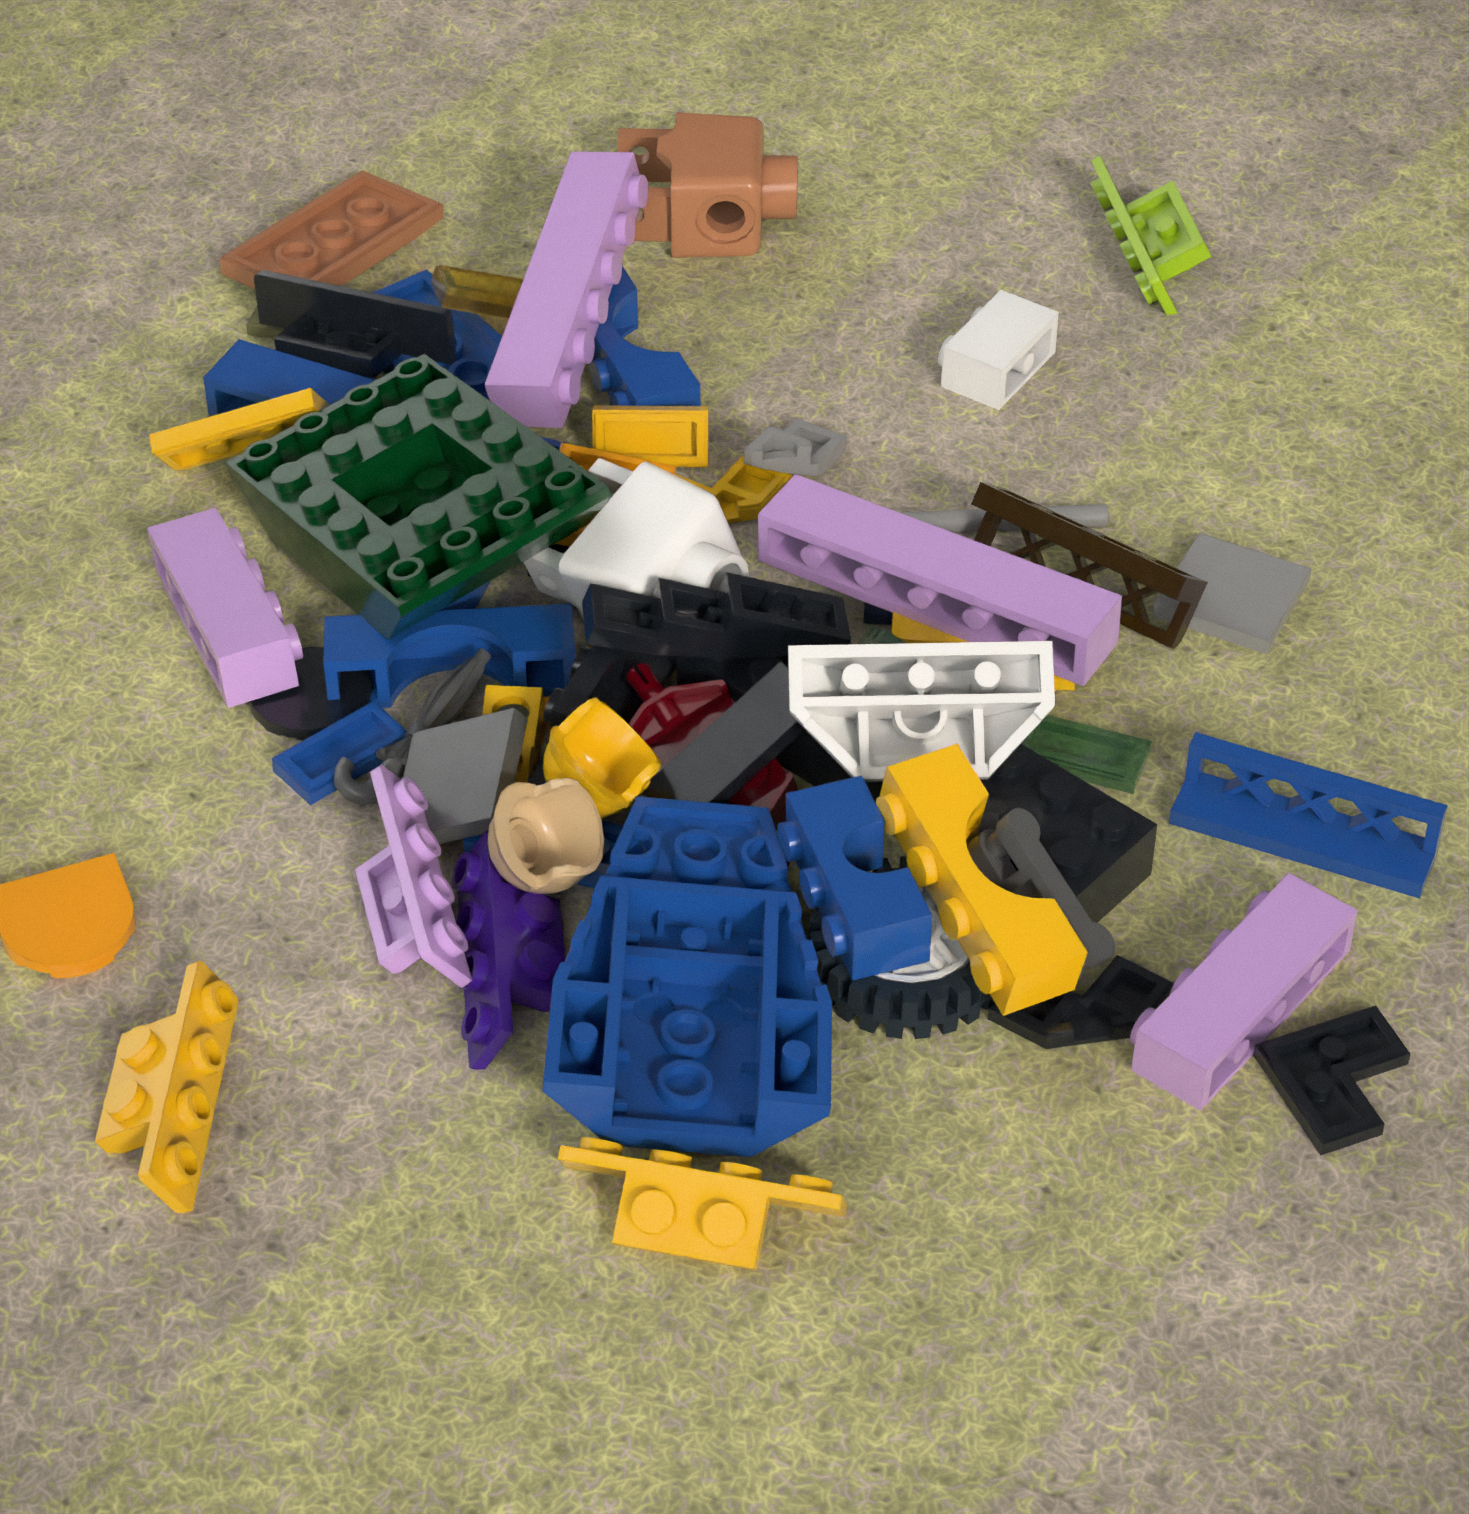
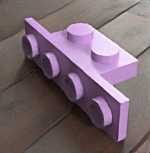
(405, 887)

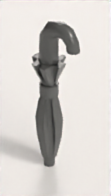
(440, 708)

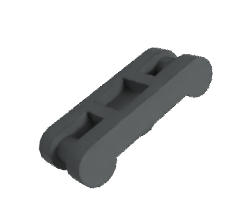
(1037, 877)

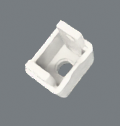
(643, 533)

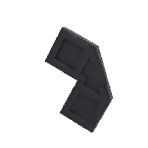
(1100, 1015)

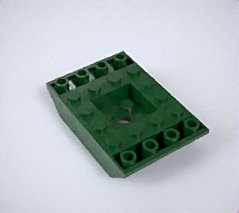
(413, 493)

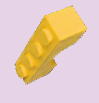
(1015, 943)

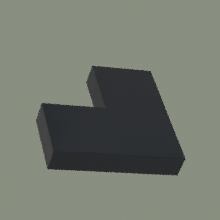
(1319, 1072)

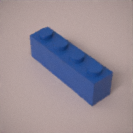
(258, 374)

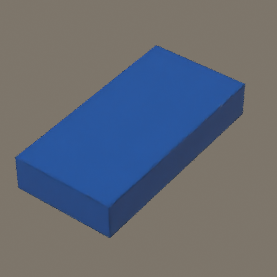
(358, 736)

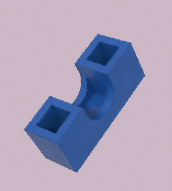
(866, 917)

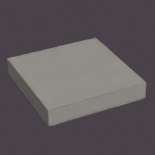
(1244, 595)

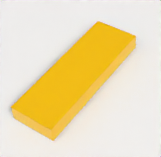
(231, 431)

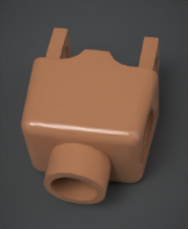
(717, 184)

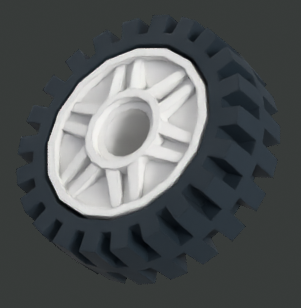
(909, 996)

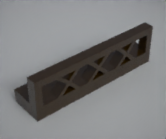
(1099, 548)

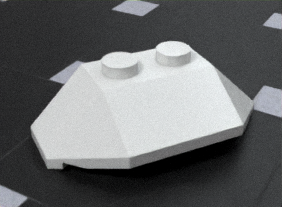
(910, 699)

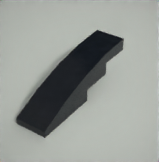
(736, 621)

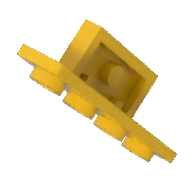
(169, 1087)
(696, 1211)

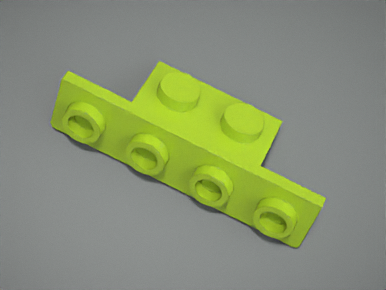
(1158, 233)

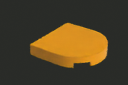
(67, 917)

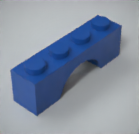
(633, 373)
(525, 646)

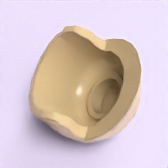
(545, 835)

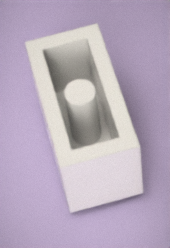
(998, 349)

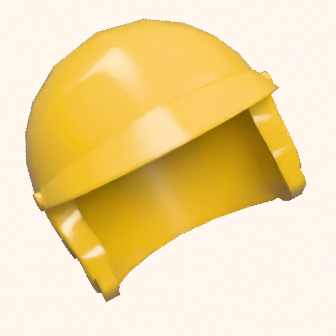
(602, 756)

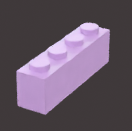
(226, 607)
(1242, 990)

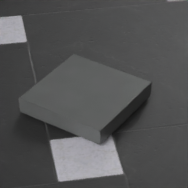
(465, 770)

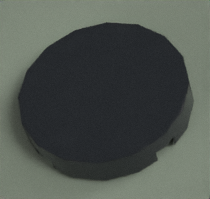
(305, 708)

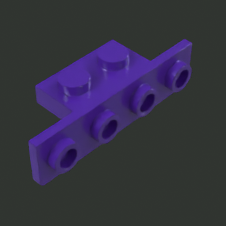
(510, 953)

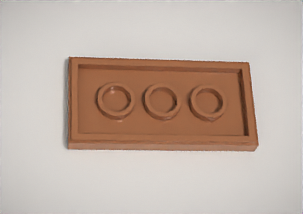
(336, 233)

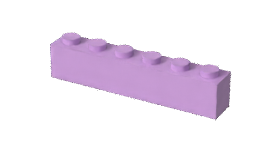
(567, 288)
(936, 576)

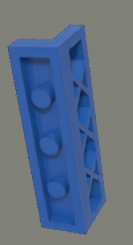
(1307, 825)

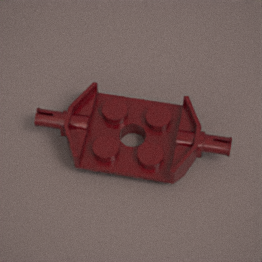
(679, 714)

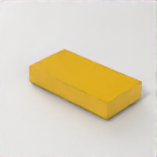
(654, 433)

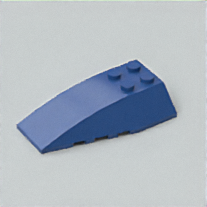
(692, 990)

